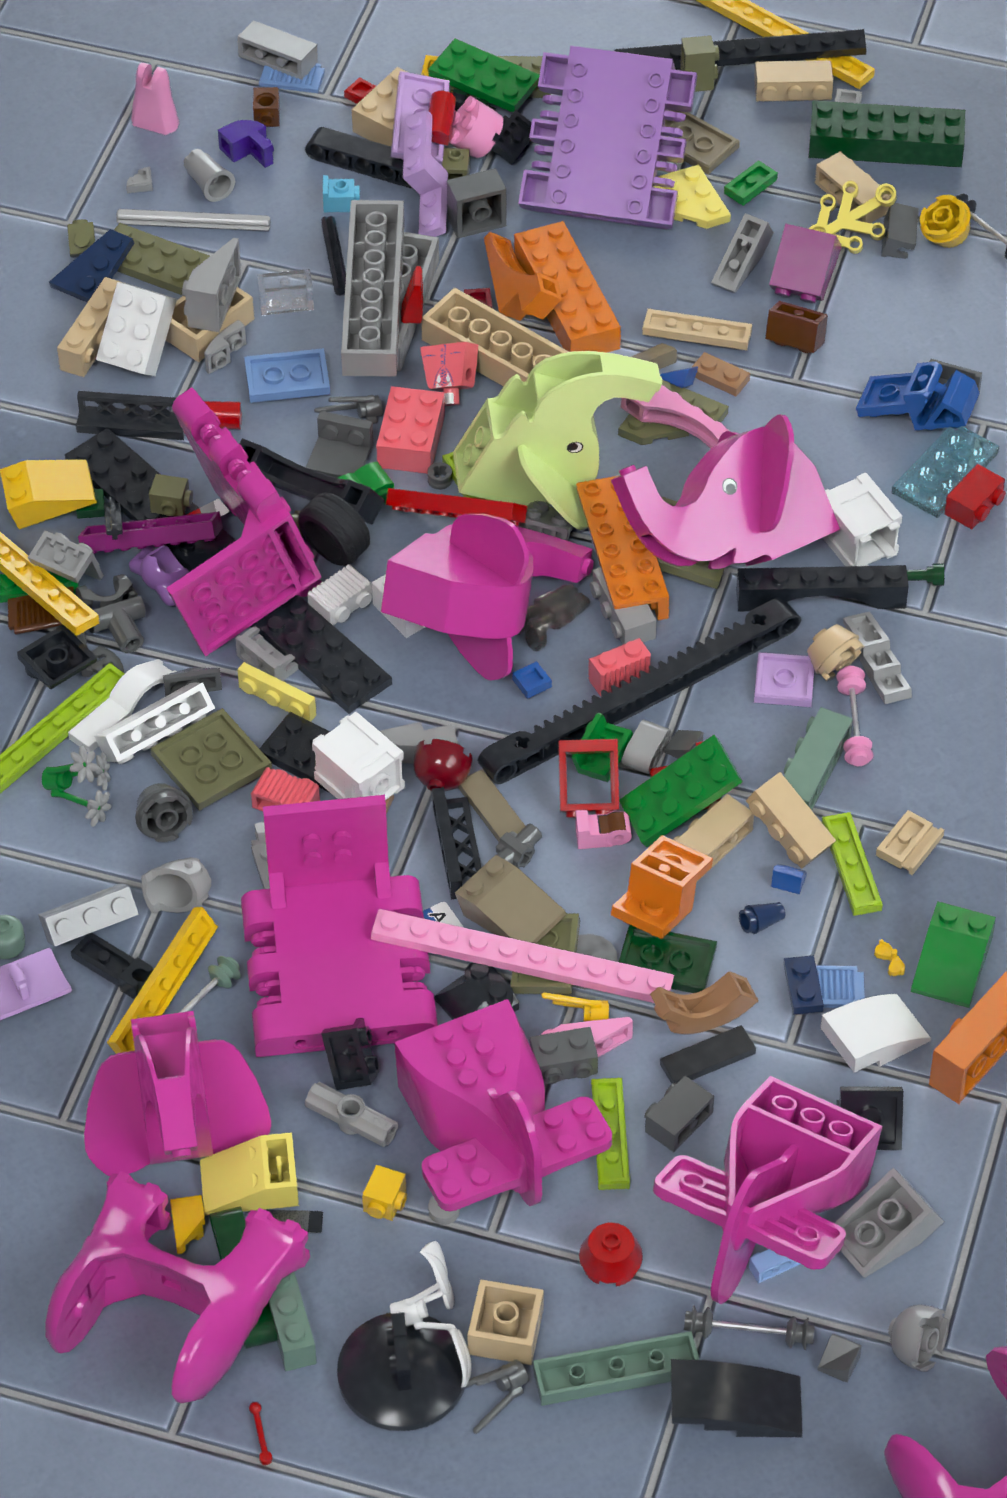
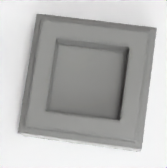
(844, 95)

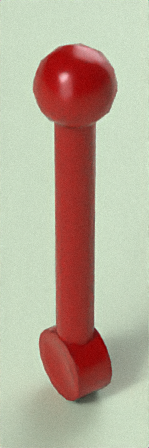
(265, 1456)

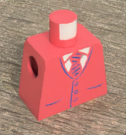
(450, 368)

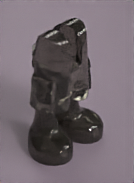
(554, 612)

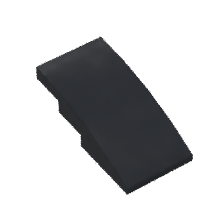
(736, 1398)

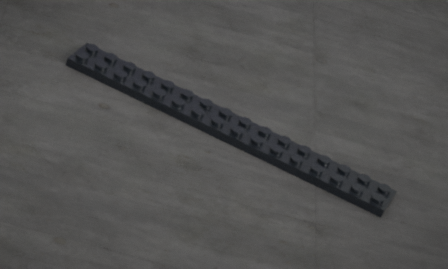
(292, 628)

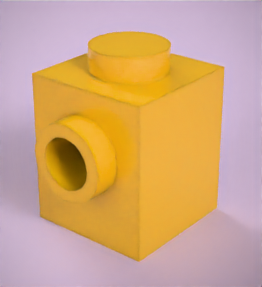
(384, 1193)

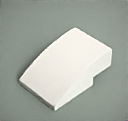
(873, 1030)

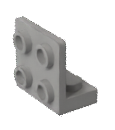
(64, 557)

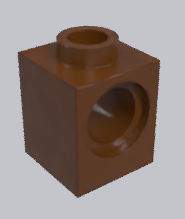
(266, 106)

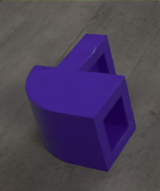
(246, 138)

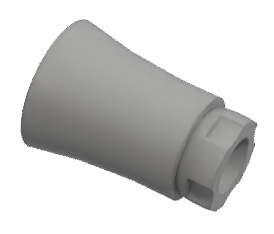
(209, 175)

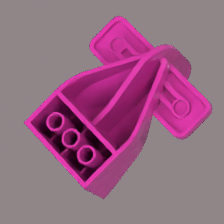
(485, 1110)
(782, 1167)

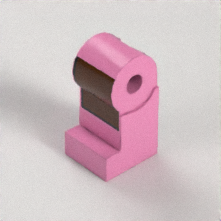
(602, 829)

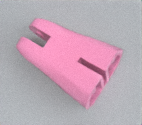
(153, 102)

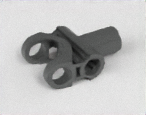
(118, 612)

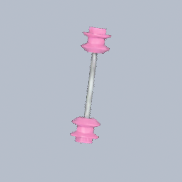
(858, 747)

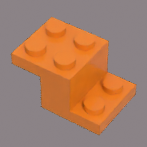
(661, 887)

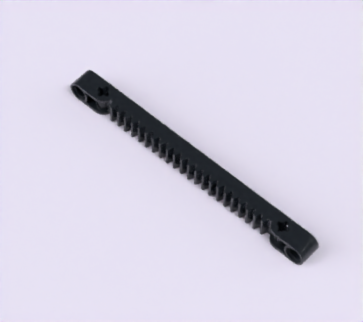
(761, 628)

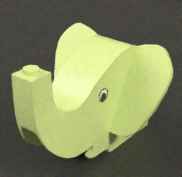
(543, 433)

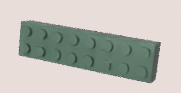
(611, 1368)

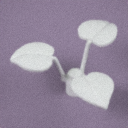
(415, 1307)

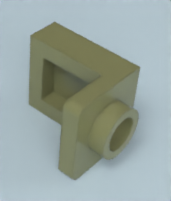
(80, 236)

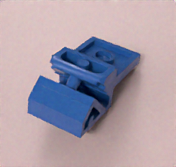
(913, 394)

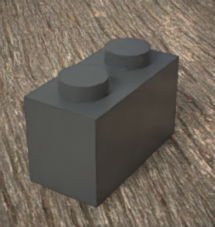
(678, 1113)

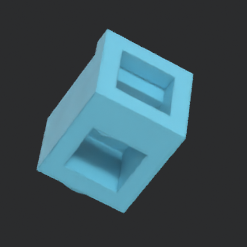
(338, 194)

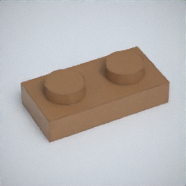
(721, 374)

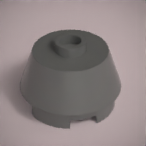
(163, 812)

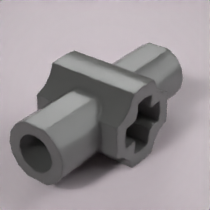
(519, 847)

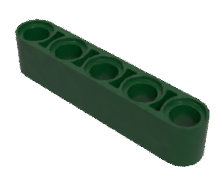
(228, 1231)

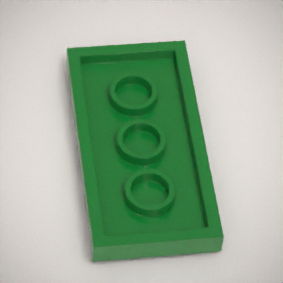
(484, 75)
(680, 790)

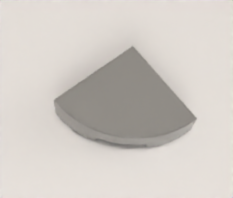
(140, 182)

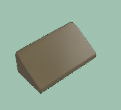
(661, 354)

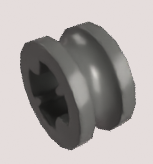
(439, 482)

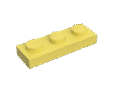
(276, 692)

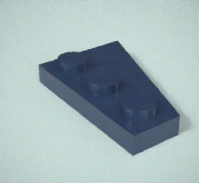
(93, 265)

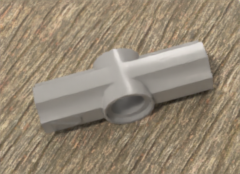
(364, 1122)

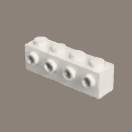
(154, 722)

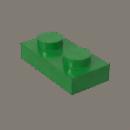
(750, 183)

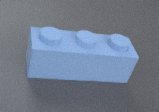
(769, 1264)

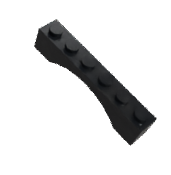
(309, 483)
(876, 585)

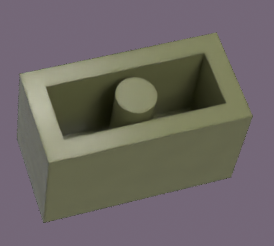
(699, 56)

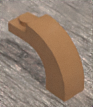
(705, 1009)

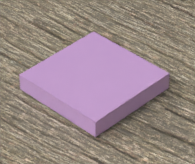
(784, 680)

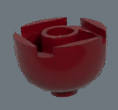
(441, 764)

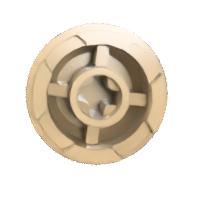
(833, 650)

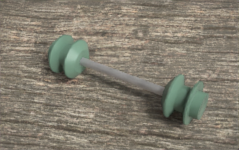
(220, 976)

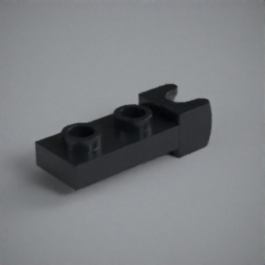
(112, 963)

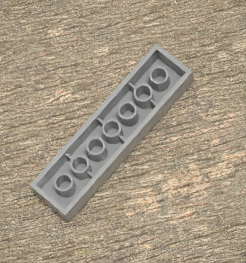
(373, 288)

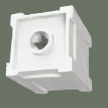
(865, 521)
(357, 760)

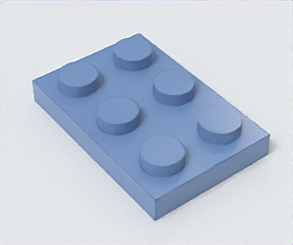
(287, 375)

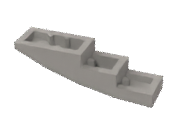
(878, 659)

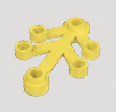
(848, 219)

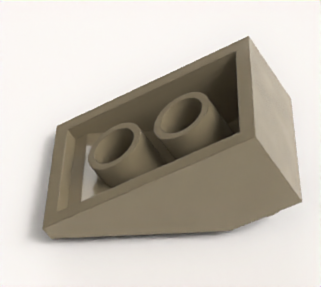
(508, 902)

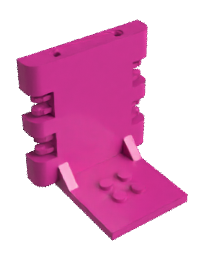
(261, 566)
(317, 927)

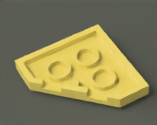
(697, 198)

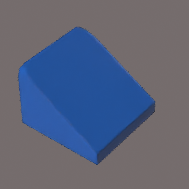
(680, 378)

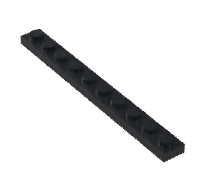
(771, 48)

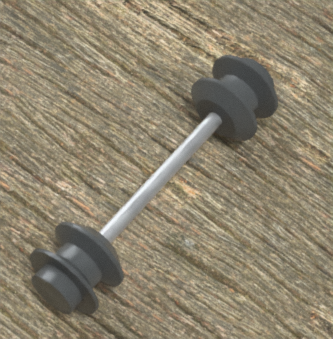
(794, 1332)

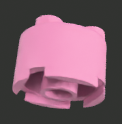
(475, 127)

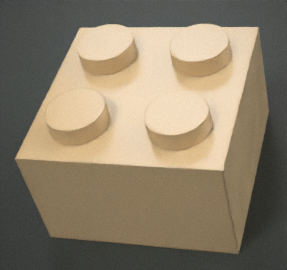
(505, 1322)

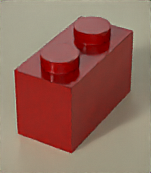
(975, 496)

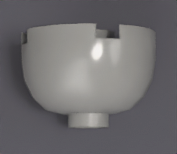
(918, 1334)

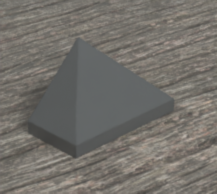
(208, 676)

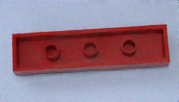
(453, 506)

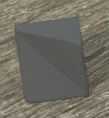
(840, 1358)

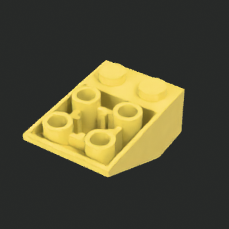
(251, 1175)

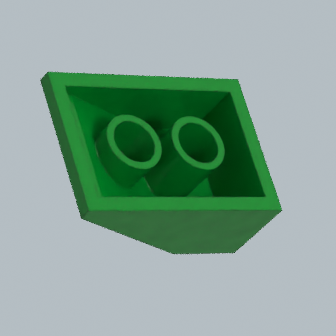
(953, 954)

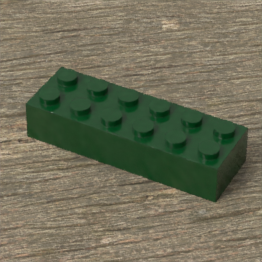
(887, 133)

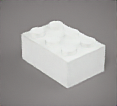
(136, 329)

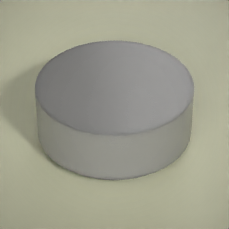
(439, 1215)

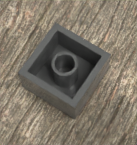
(476, 203)

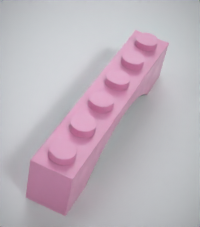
(670, 409)

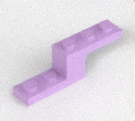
(425, 174)

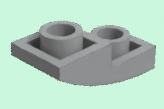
(227, 341)

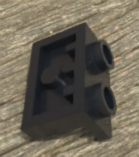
(513, 137)
(351, 1055)

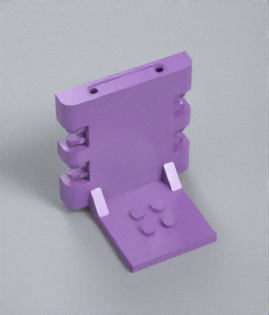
(608, 137)

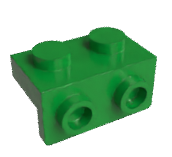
(598, 764)

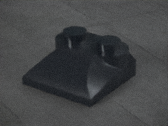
(56, 657)
(474, 991)

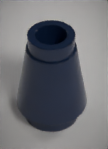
(760, 916)

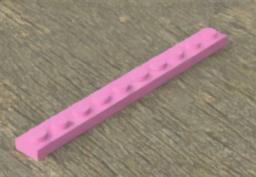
(518, 956)

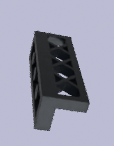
(132, 419)
(449, 844)

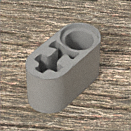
(646, 746)

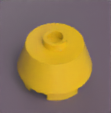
(946, 221)

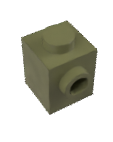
(456, 162)
(170, 495)

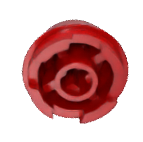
(611, 1254)

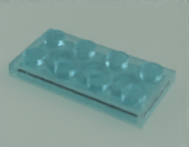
(943, 468)

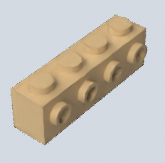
(82, 341)

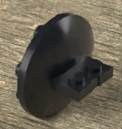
(399, 1373)

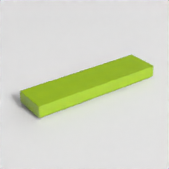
(852, 865)
(613, 1163)

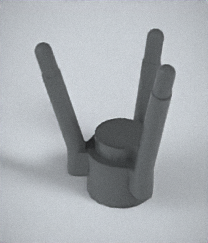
(367, 406)
(507, 1378)

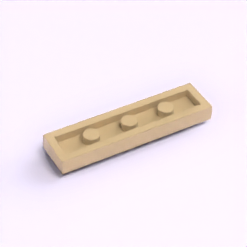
(697, 329)

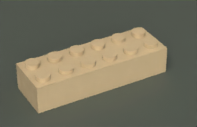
(503, 344)

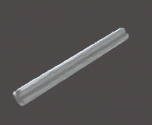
(193, 219)

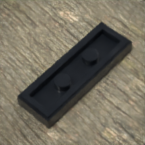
(708, 1055)

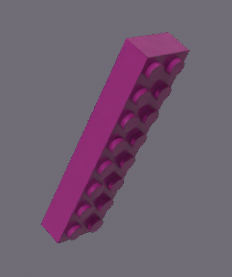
(154, 532)

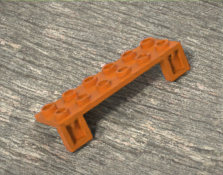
(626, 564)

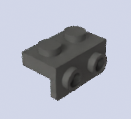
(565, 1054)

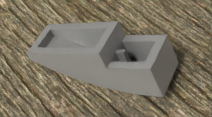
(408, 737)

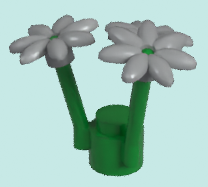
(60, 778)

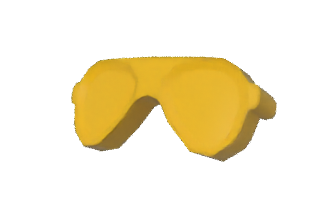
(886, 952)

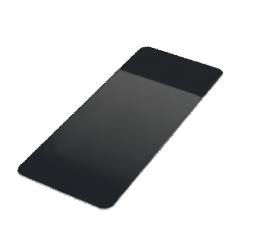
(308, 1220)

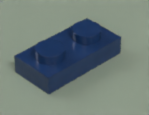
(803, 985)

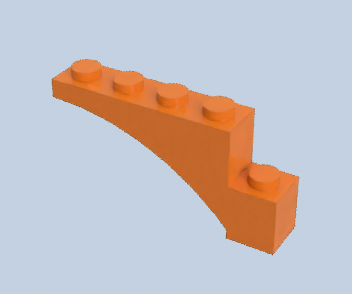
(515, 289)

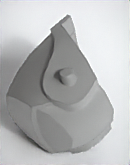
(176, 886)

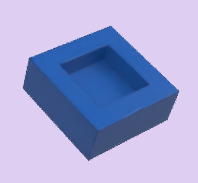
(532, 679)

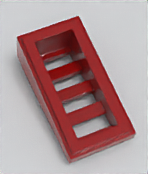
(413, 300)

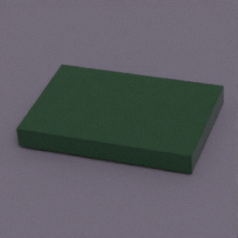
(676, 954)

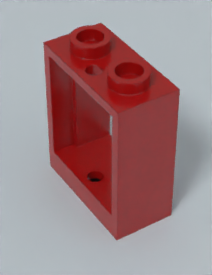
(588, 746)

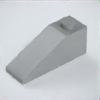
(743, 253)

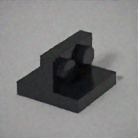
(880, 1106)

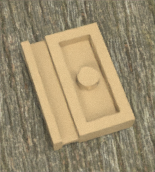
(909, 842)

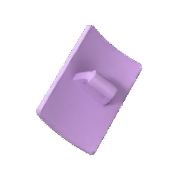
(30, 983)

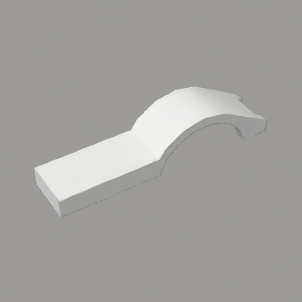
(120, 703)

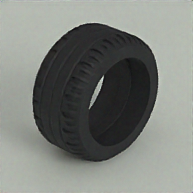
(334, 529)

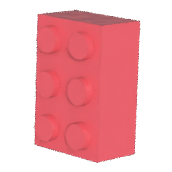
(410, 429)

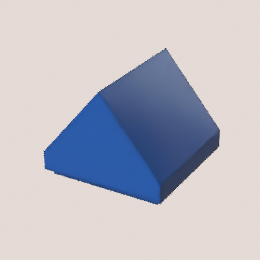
(788, 878)

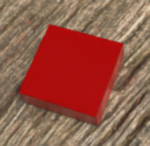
(358, 90)

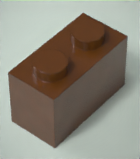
(796, 327)

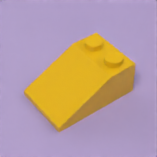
(46, 489)

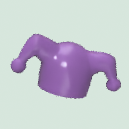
(158, 570)

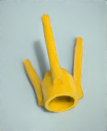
(592, 1009)

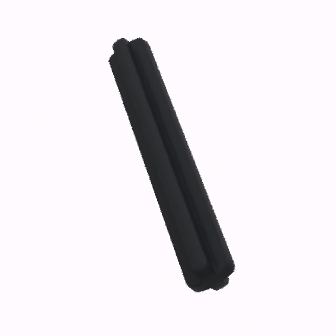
(334, 254)
(113, 518)

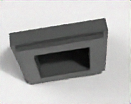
(683, 742)

